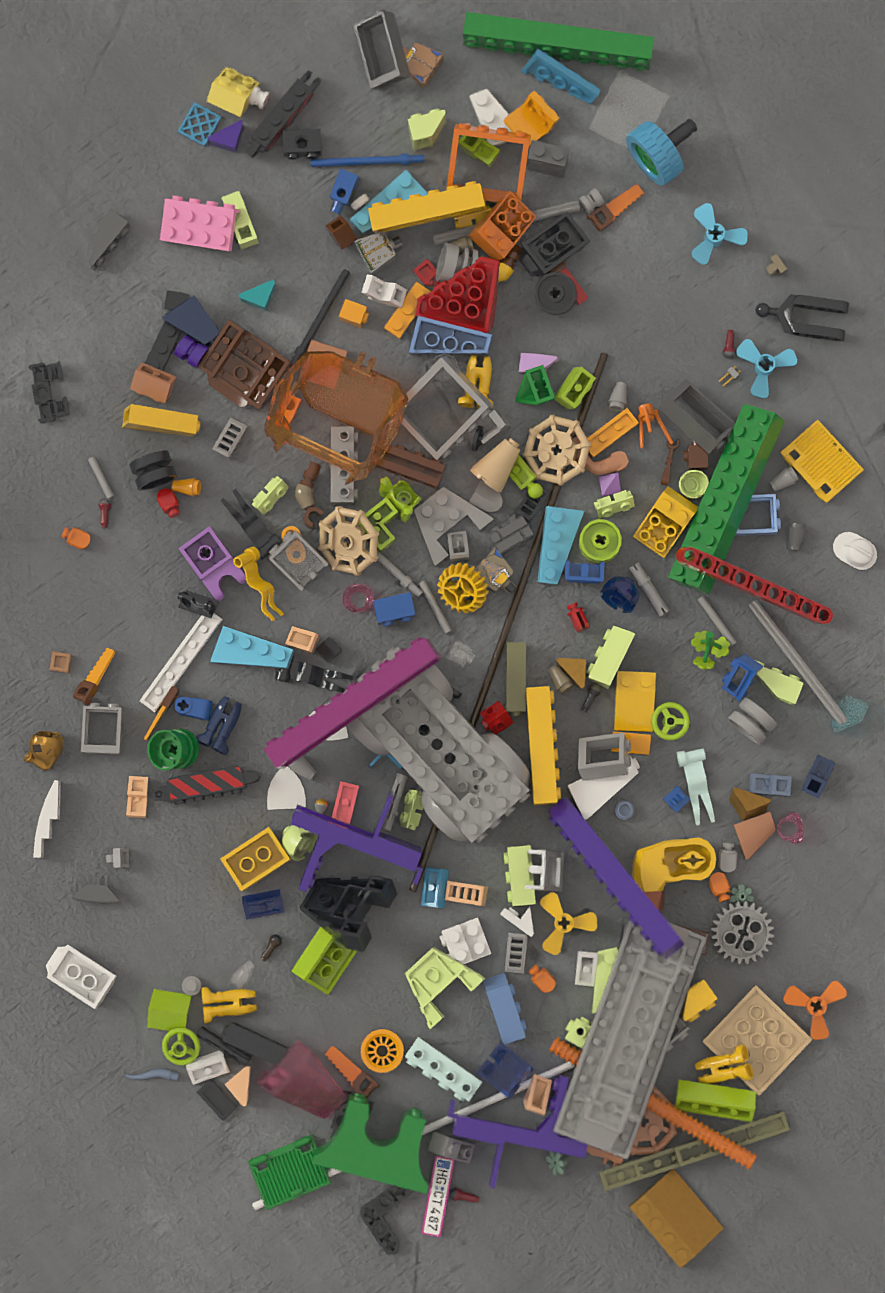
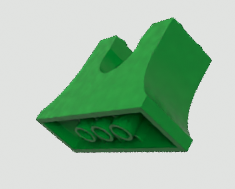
(387, 1161)

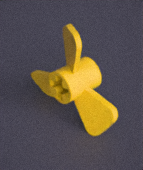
(554, 941)

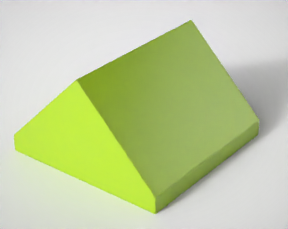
(168, 1010)

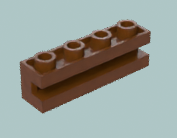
(412, 466)

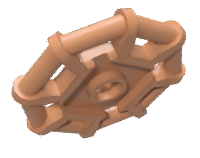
(652, 1130)

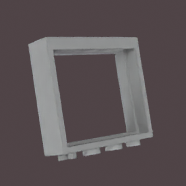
(470, 425)

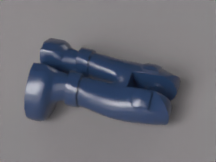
(229, 723)

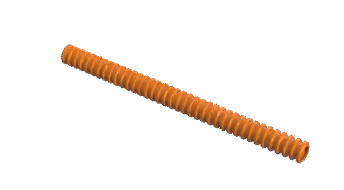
(675, 1116)

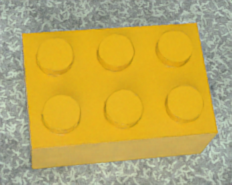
(255, 859)

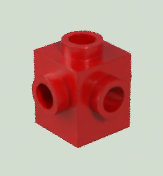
(495, 718)

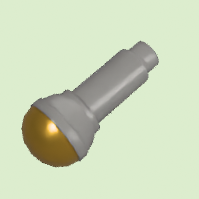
(321, 805)

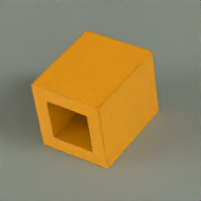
(353, 313)

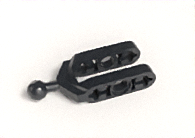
(807, 302)

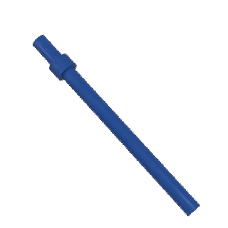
(404, 159)

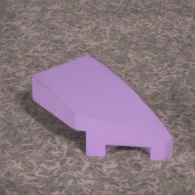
(530, 361)

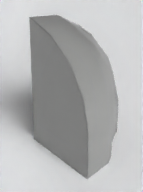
(486, 498)

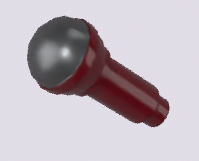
(729, 350)
(104, 505)

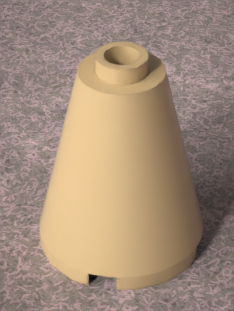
(497, 464)

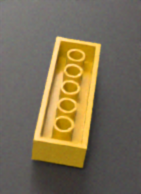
(427, 208)
(541, 745)

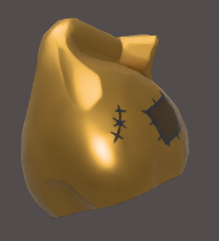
(44, 749)

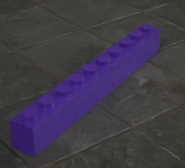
(616, 878)

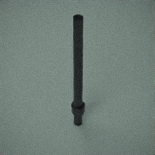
(301, 350)

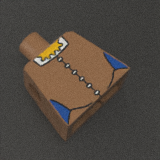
(422, 63)

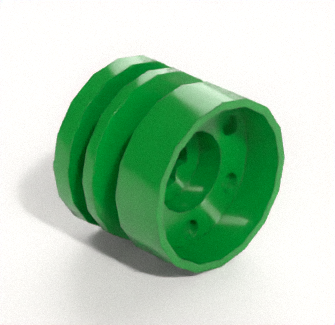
(173, 749)

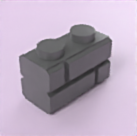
(510, 535)

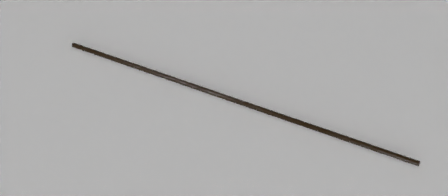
(514, 605)

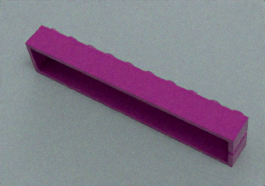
(353, 703)

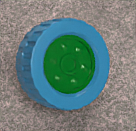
(657, 152)

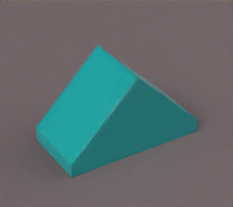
(259, 295)

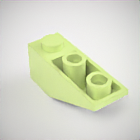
(243, 227)
(780, 686)

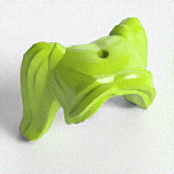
(396, 493)

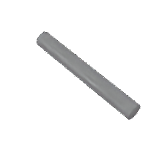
(435, 607)
(716, 620)

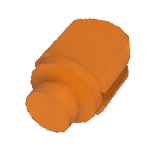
(76, 537)
(720, 886)
(542, 979)

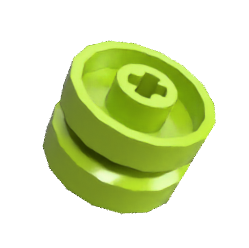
(601, 530)

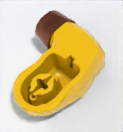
(669, 863)

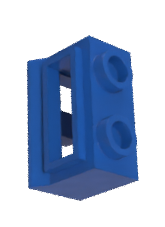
(584, 573)
(752, 668)

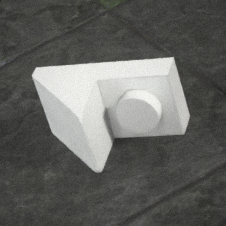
(524, 923)
(586, 968)

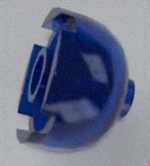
(620, 593)

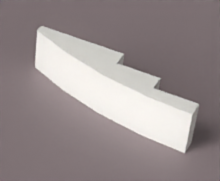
(49, 812)

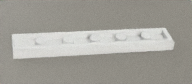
(180, 661)

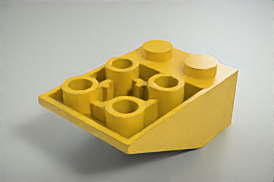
(665, 522)

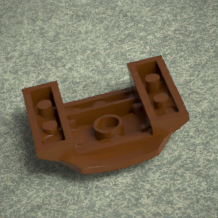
(243, 366)

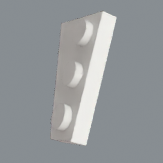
(489, 112)

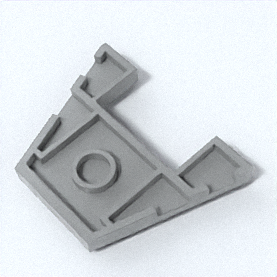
(441, 514)

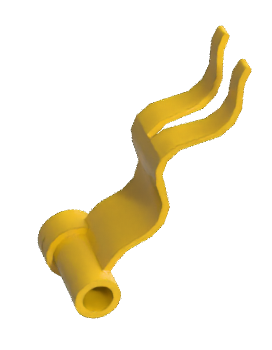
(248, 562)

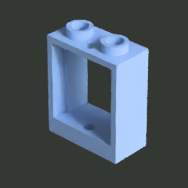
(774, 521)

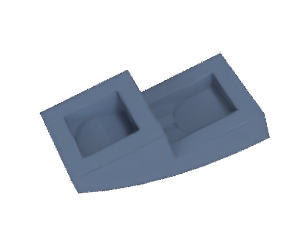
(770, 784)

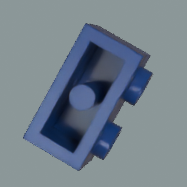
(394, 609)

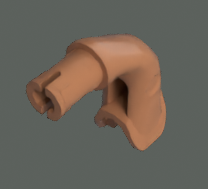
(614, 463)

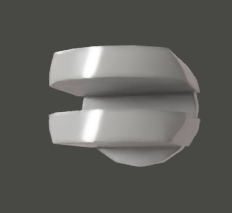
(727, 857)

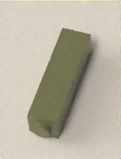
(516, 678)

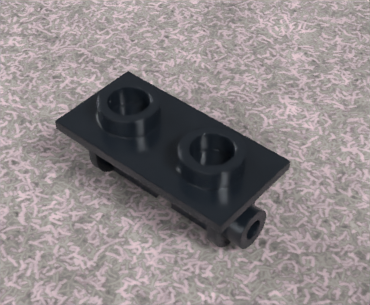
(197, 603)

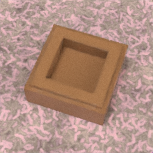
(60, 662)

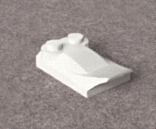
(80, 975)

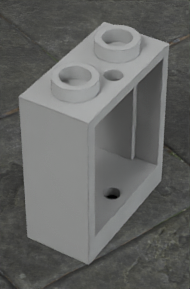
(102, 749)
(603, 769)

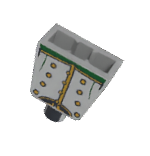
(377, 251)

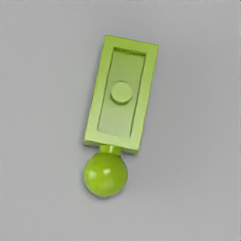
(524, 478)

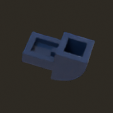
(818, 776)

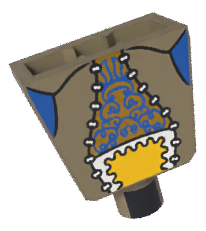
(496, 572)

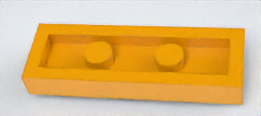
(404, 316)
(611, 432)

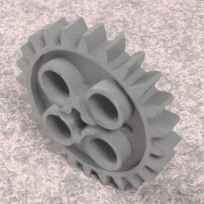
(758, 938)

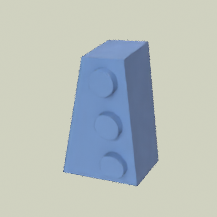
(504, 1008)

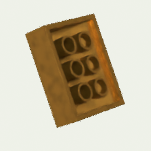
(676, 1217)

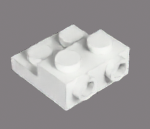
(465, 941)

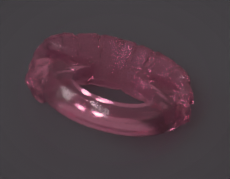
(795, 818)

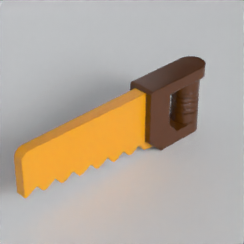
(94, 678)
(166, 703)

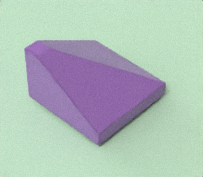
(610, 484)

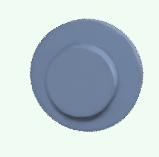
(624, 810)

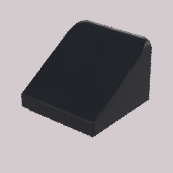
(174, 299)
(328, 649)

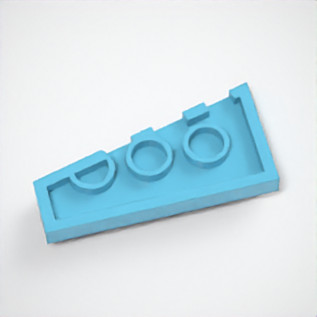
(401, 187)
(557, 539)

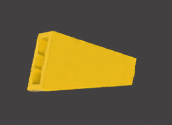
(160, 420)

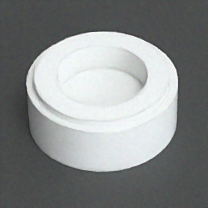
(360, 202)

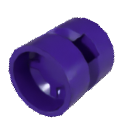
(191, 351)

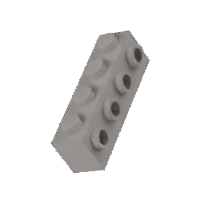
(343, 442)

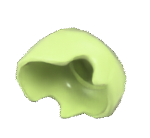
(693, 484)

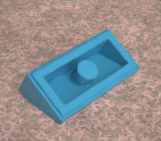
(434, 887)

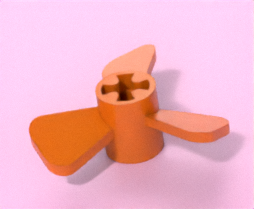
(832, 993)

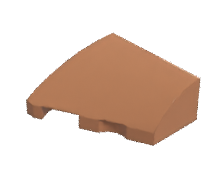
(754, 833)

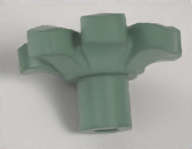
(741, 891)
(557, 1162)

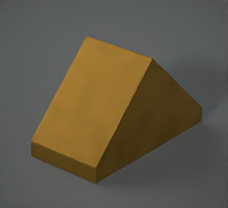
(574, 669)
(748, 804)

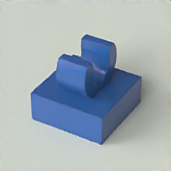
(676, 799)

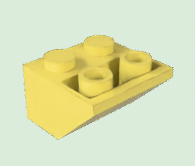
(232, 91)

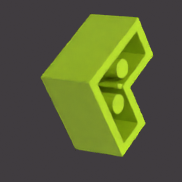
(379, 517)

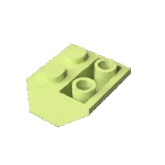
(426, 128)

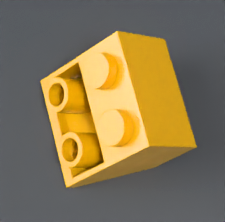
(697, 998)

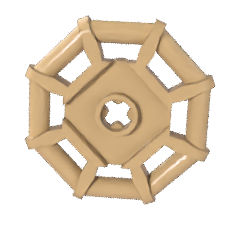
(546, 447)
(357, 540)

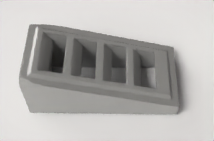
(228, 454)
(523, 954)

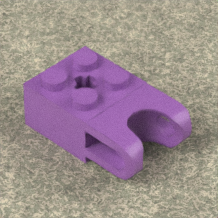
(214, 568)

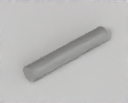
(101, 478)

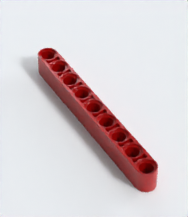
(763, 585)

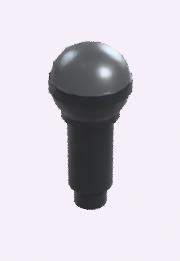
(593, 691)

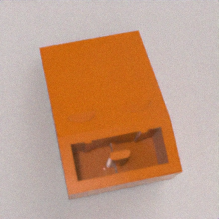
(502, 226)

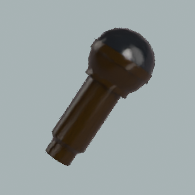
(274, 942)

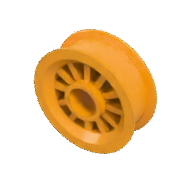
(374, 1066)

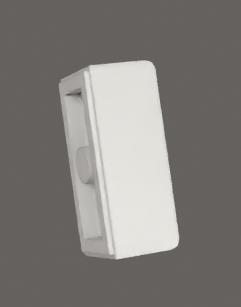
(207, 1067)

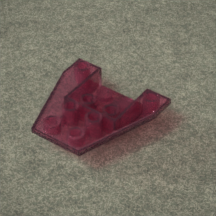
(303, 1082)

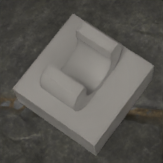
(119, 857)

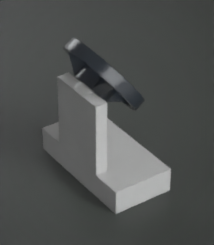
(501, 426)

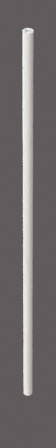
(466, 1111)

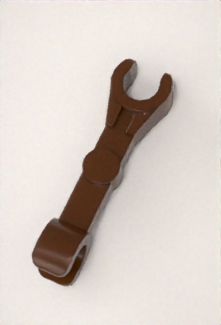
(666, 474)

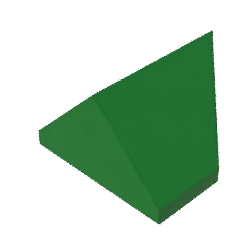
(535, 387)

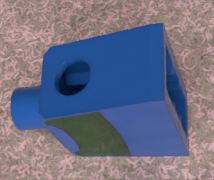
(344, 182)

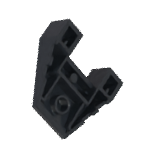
(343, 904)

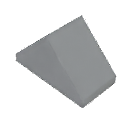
(458, 546)

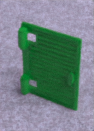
(288, 1173)

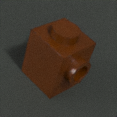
(341, 232)
(696, 457)

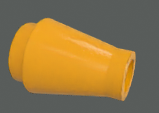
(187, 486)

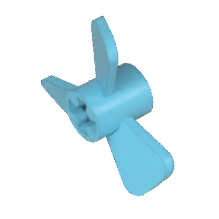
(705, 216)
(749, 352)

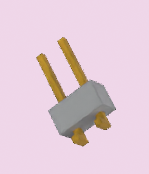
(732, 372)

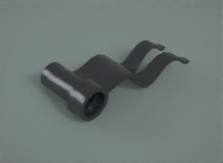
(253, 526)
(310, 674)

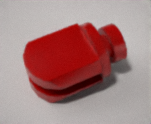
(168, 502)
(577, 617)

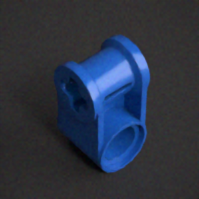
(197, 708)

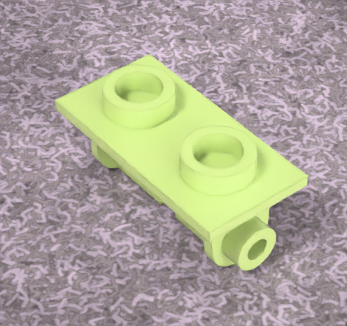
(276, 489)
(622, 502)
(409, 818)

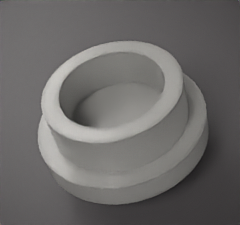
(191, 985)

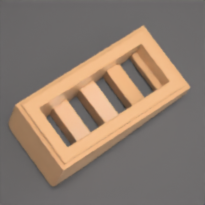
(482, 894)

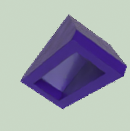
(228, 137)

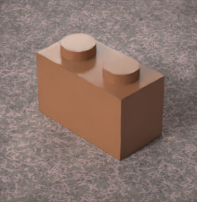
(153, 383)

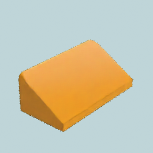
(639, 743)

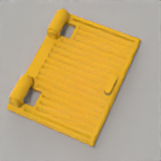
(822, 461)

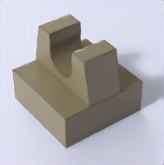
(776, 266)

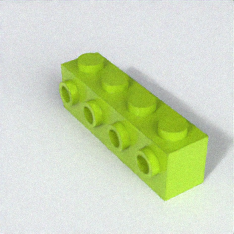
(715, 1100)

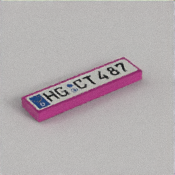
(437, 1196)

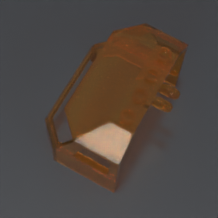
(345, 393)

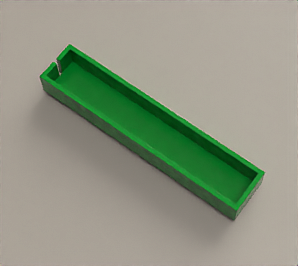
(558, 41)
(729, 492)

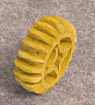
(468, 585)

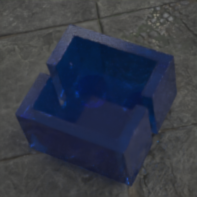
(505, 1071)

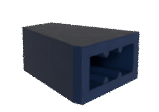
(193, 321)

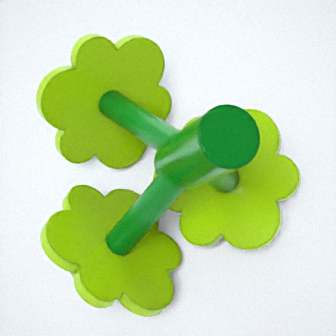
(703, 642)

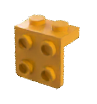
(532, 117)

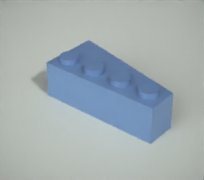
(438, 337)

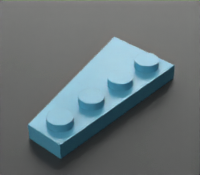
(244, 649)

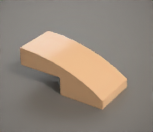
(137, 797)

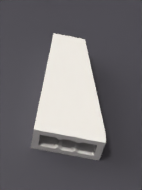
(594, 793)

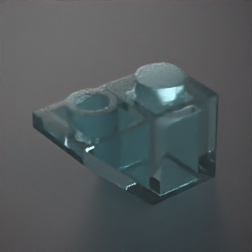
(854, 711)

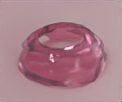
(346, 599)

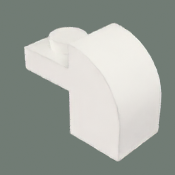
(384, 292)

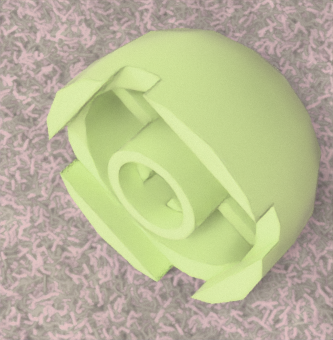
(297, 842)

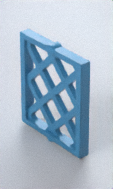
(188, 117)

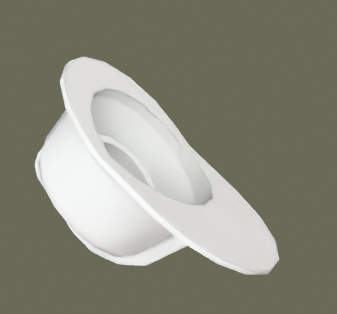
(855, 550)

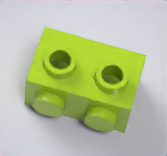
(574, 388)

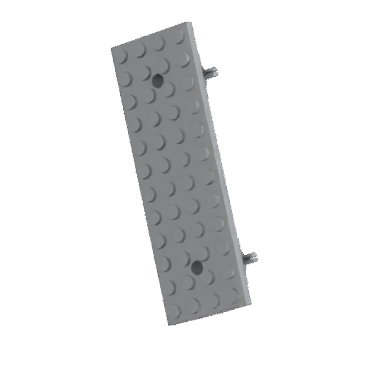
(627, 1042)

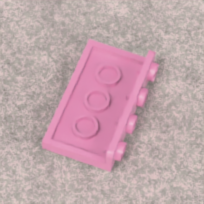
(198, 223)

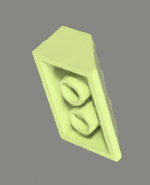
(610, 656)

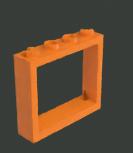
(500, 134)

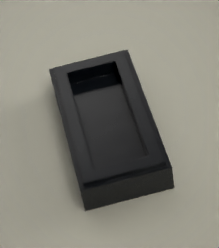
(217, 1099)

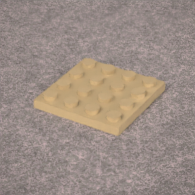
(766, 1031)

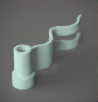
(696, 781)

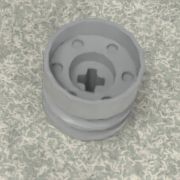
(452, 262)

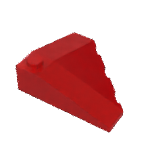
(466, 298)

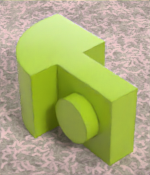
(479, 149)

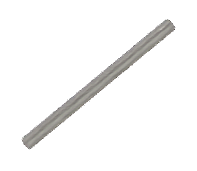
(541, 214)
(798, 662)

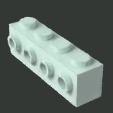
(443, 1069)

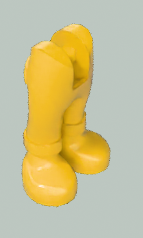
(473, 373)
(227, 996)
(739, 1056)

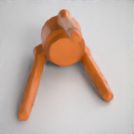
(647, 415)

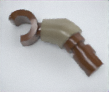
(304, 493)

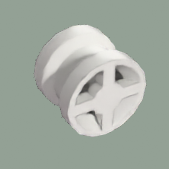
(259, 98)

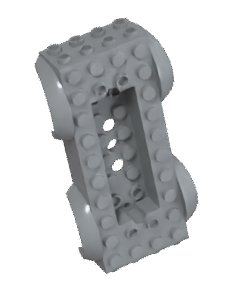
(459, 796)

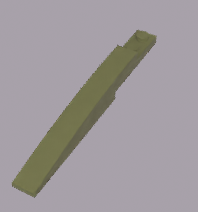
(690, 1152)

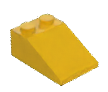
(634, 701)

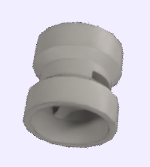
(591, 201)

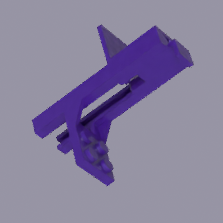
(334, 831)
(540, 1138)

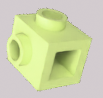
(572, 1027)

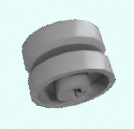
(751, 720)

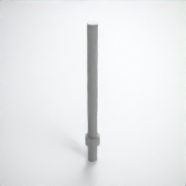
(406, 581)

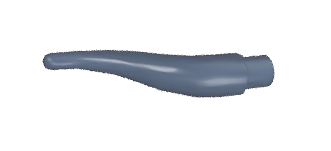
(162, 1073)

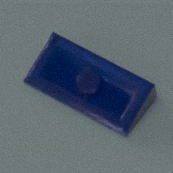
(262, 904)

